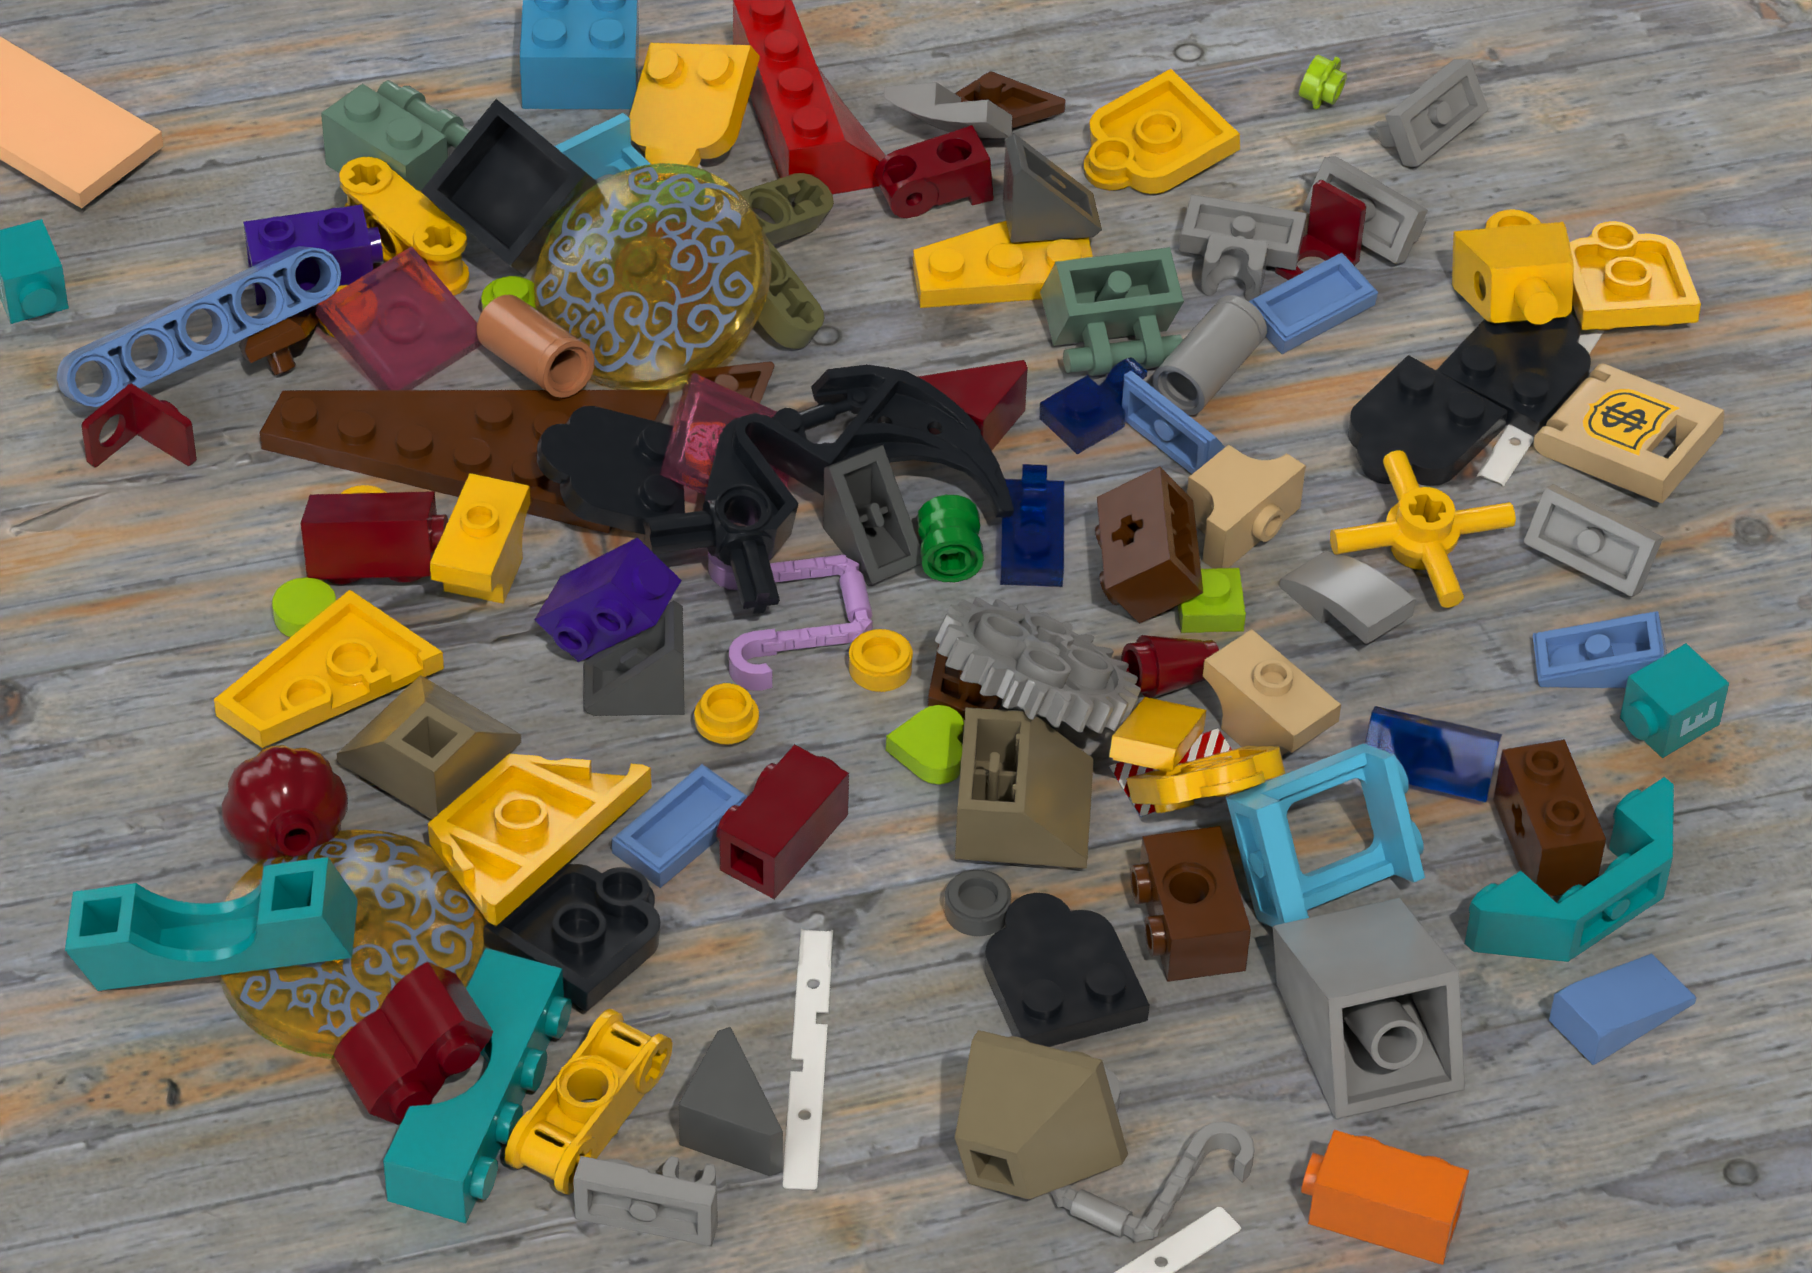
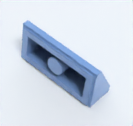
(1167, 425)

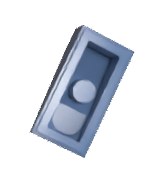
(1598, 652)
(1618, 1006)

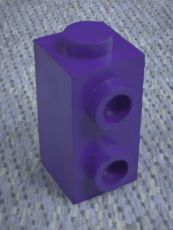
(336, 230)
(608, 600)

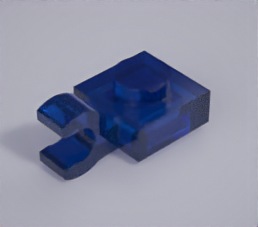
(1089, 411)

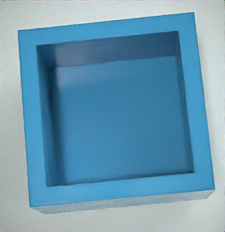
(579, 54)

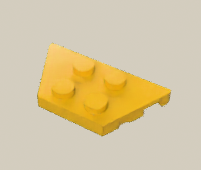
(527, 824)

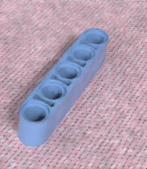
(228, 324)

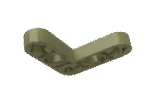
(790, 310)

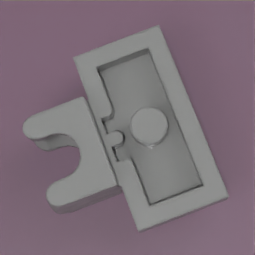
(1240, 241)

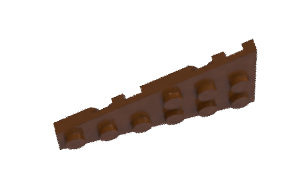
(442, 435)

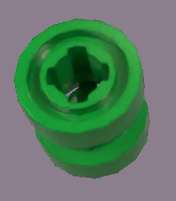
(950, 538)

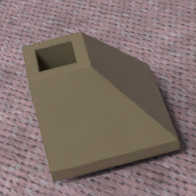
(428, 747)
(1035, 1117)

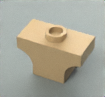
(1243, 502)
(1267, 696)

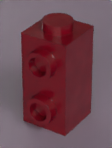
(371, 535)
(783, 820)

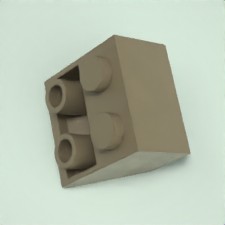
(1022, 792)

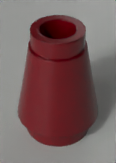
(1166, 662)

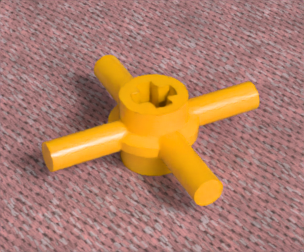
(1422, 528)

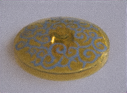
(655, 274)
(404, 917)

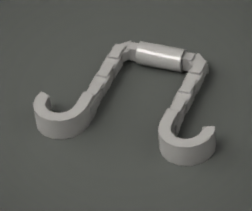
(1120, 1220)

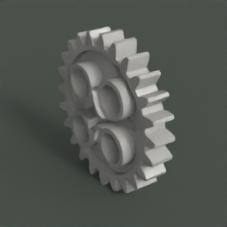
(1037, 665)

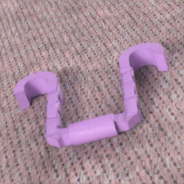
(768, 642)

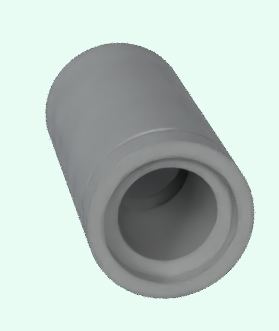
(1210, 354)

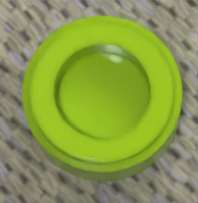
(300, 602)

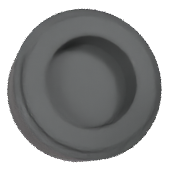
(977, 902)

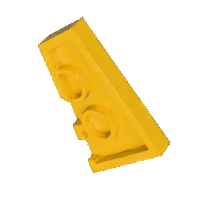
(988, 267)
(326, 669)

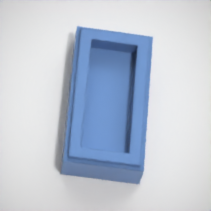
(1314, 302)
(677, 826)

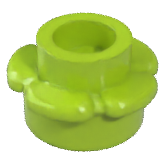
(1323, 81)

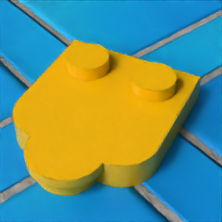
(691, 100)
(1156, 137)
(1630, 280)
(1206, 777)

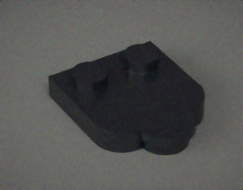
(1522, 367)
(1427, 418)
(611, 467)
(587, 925)
(1061, 973)

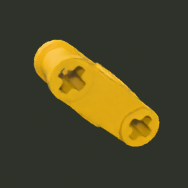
(406, 219)
(610, 1065)

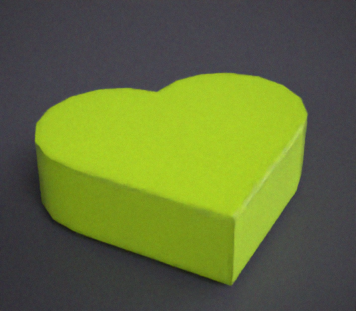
(930, 744)

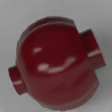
(283, 803)

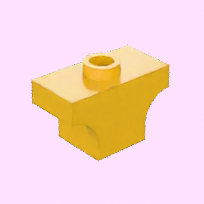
(483, 539)

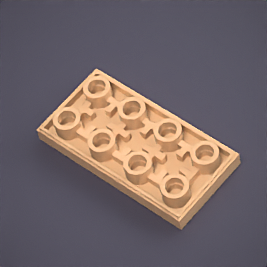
(65, 130)

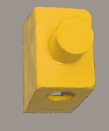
(1515, 272)

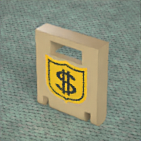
(1618, 422)

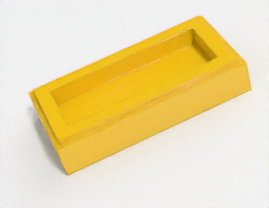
(1157, 734)

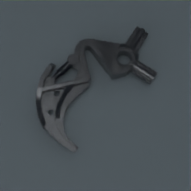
(751, 493)

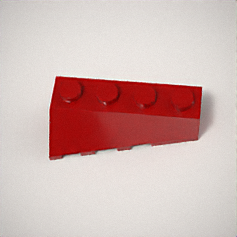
(796, 104)

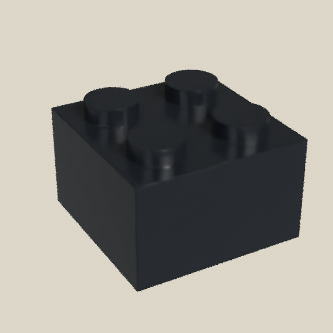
(507, 186)

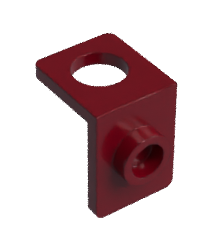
(1333, 227)
(143, 416)

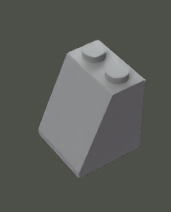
(1372, 1006)

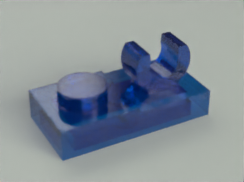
(1035, 533)
(1437, 752)

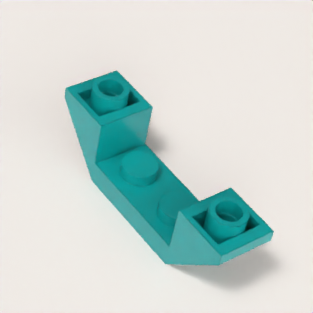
(1528, 923)

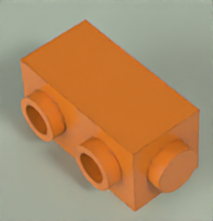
(1385, 1195)

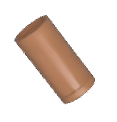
(535, 346)

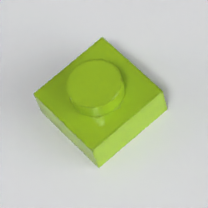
(1218, 607)

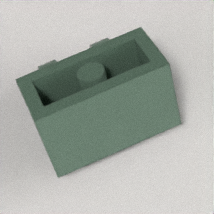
(392, 127)
(1113, 299)

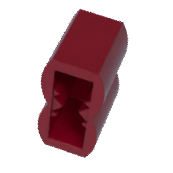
(413, 1042)

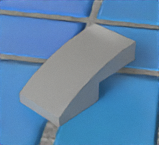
(945, 111)
(1351, 592)

